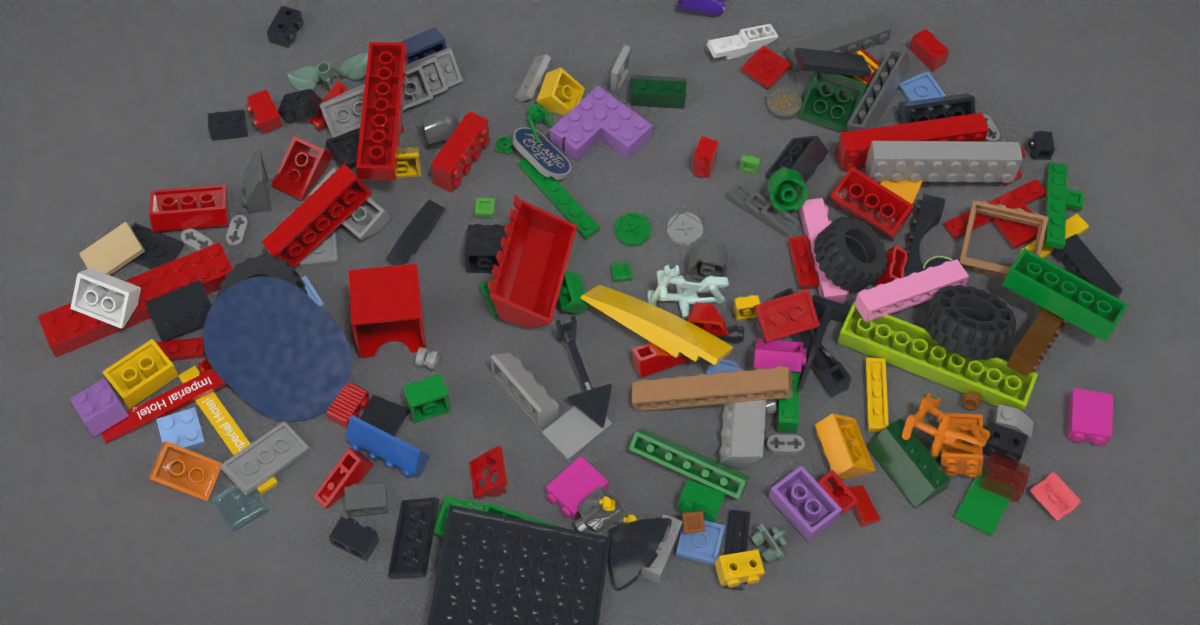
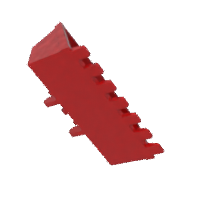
(531, 265)

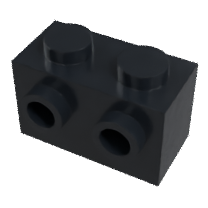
(285, 26)
(299, 105)
(227, 125)
(1005, 442)
(354, 538)

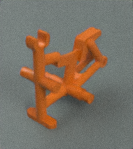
(947, 430)

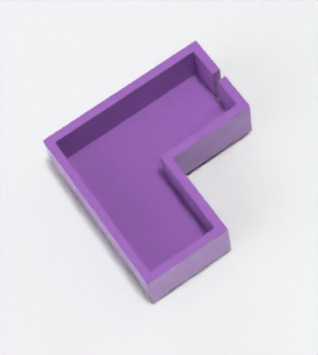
(597, 119)

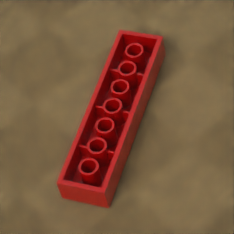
(382, 111)
(855, 145)

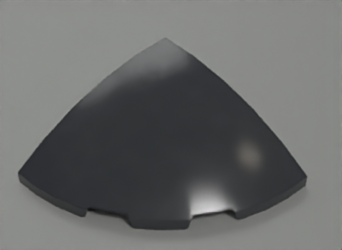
(635, 547)

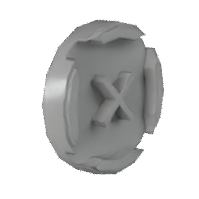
(684, 229)

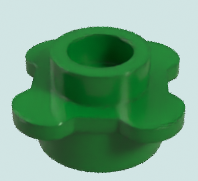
(504, 140)

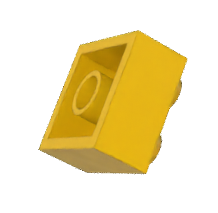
(744, 307)

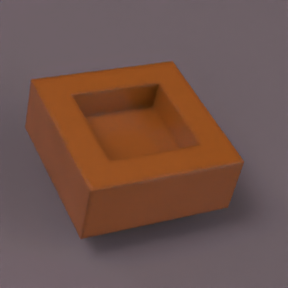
(693, 522)

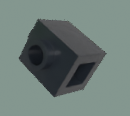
(1041, 145)

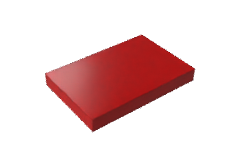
(786, 315)

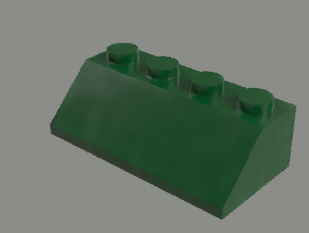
(908, 464)

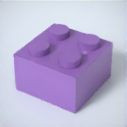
(99, 407)

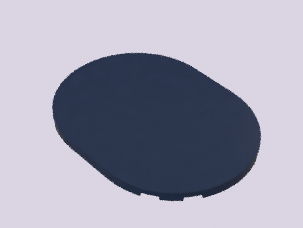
(277, 348)

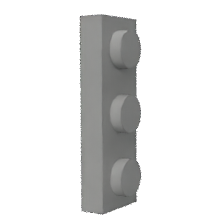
(533, 78)

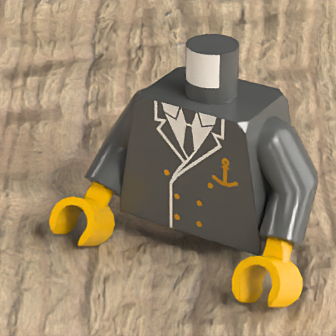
(600, 511)

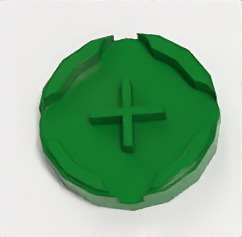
(632, 229)

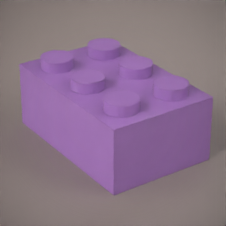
(805, 503)

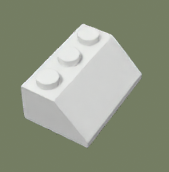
(104, 297)

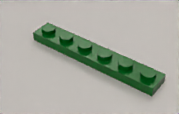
(561, 200)
(1056, 205)

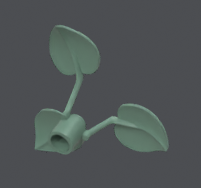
(307, 76)

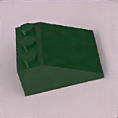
(831, 100)

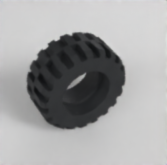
(850, 254)

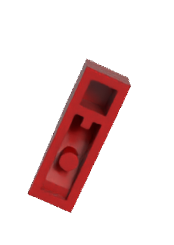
(348, 471)

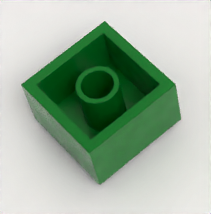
(427, 398)

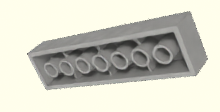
(943, 161)

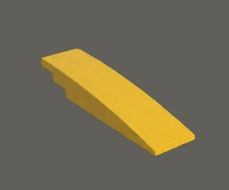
(658, 325)

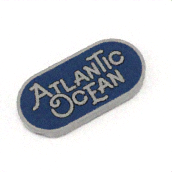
(541, 154)

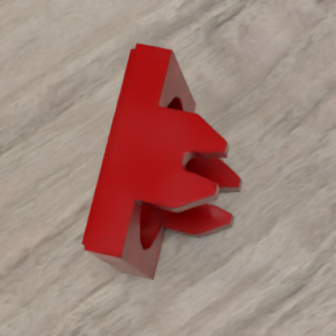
(478, 465)

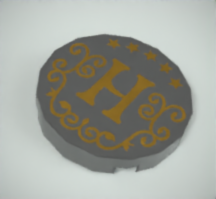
(783, 103)

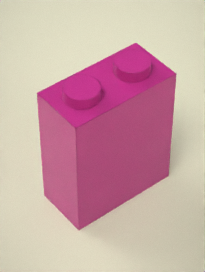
(1090, 416)
(573, 486)

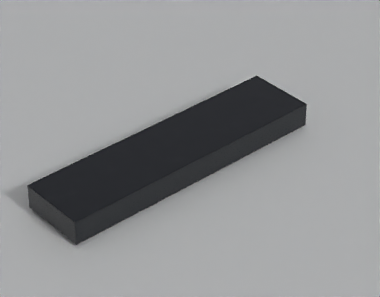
(737, 536)

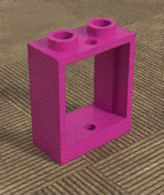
(779, 353)

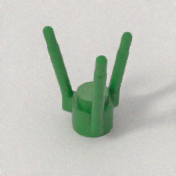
(537, 114)

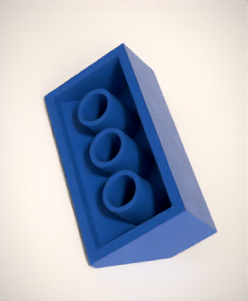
(386, 446)

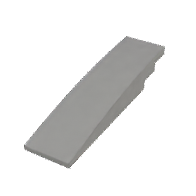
(423, 80)

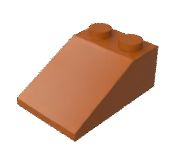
(185, 471)

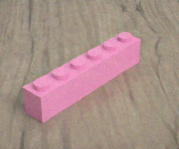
(814, 220)
(909, 290)

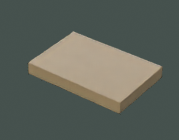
(112, 250)

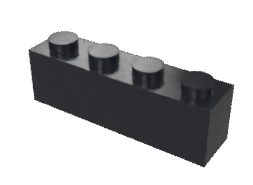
(1085, 265)

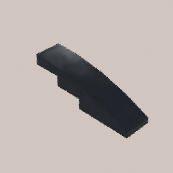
(415, 233)

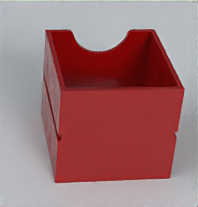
(386, 308)

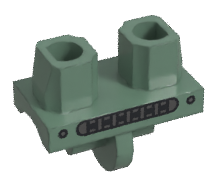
(774, 551)

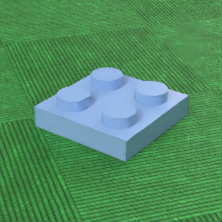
(182, 429)

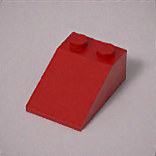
(301, 168)

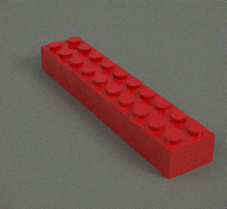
(71, 330)

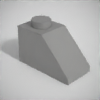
(1013, 419)

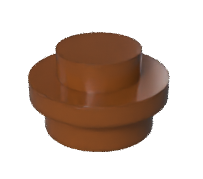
(971, 400)

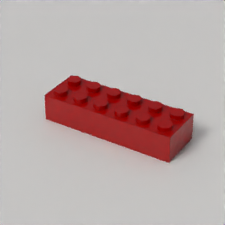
(317, 217)

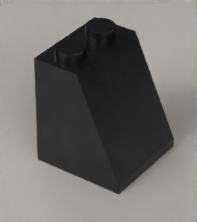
(482, 247)

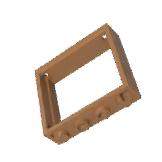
(999, 211)

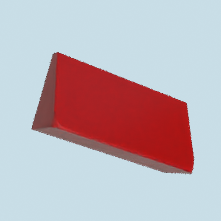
(864, 508)

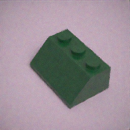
(658, 91)

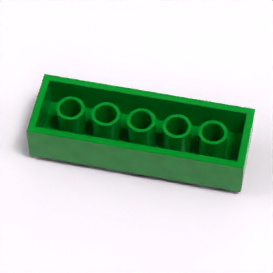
(1065, 294)

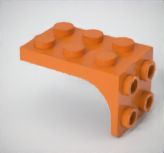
(958, 461)

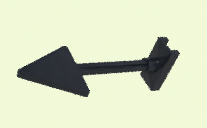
(828, 311)
(592, 401)

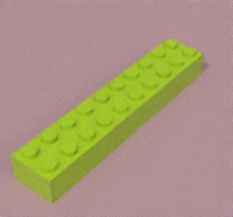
(918, 353)

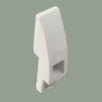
(745, 42)

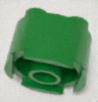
(787, 189)

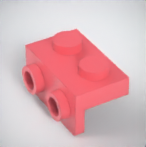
(1056, 496)

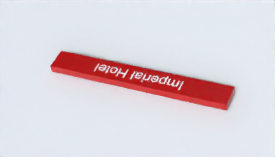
(165, 404)

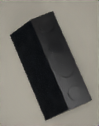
(936, 108)

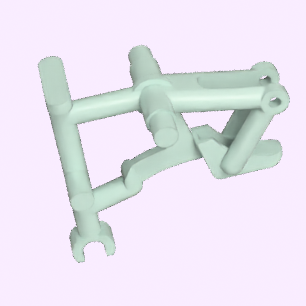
(686, 296)

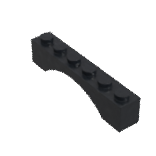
(929, 216)
(825, 365)

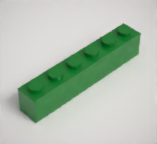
(689, 463)

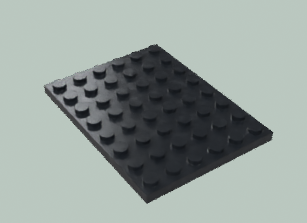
(516, 572)

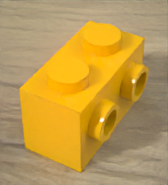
(739, 568)

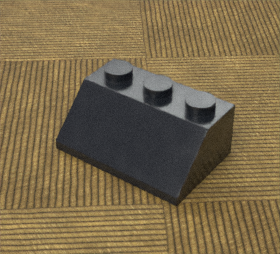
(802, 155)
(179, 310)

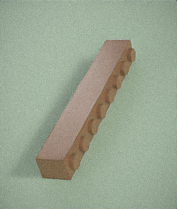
(712, 389)

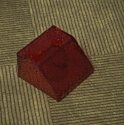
(1005, 477)

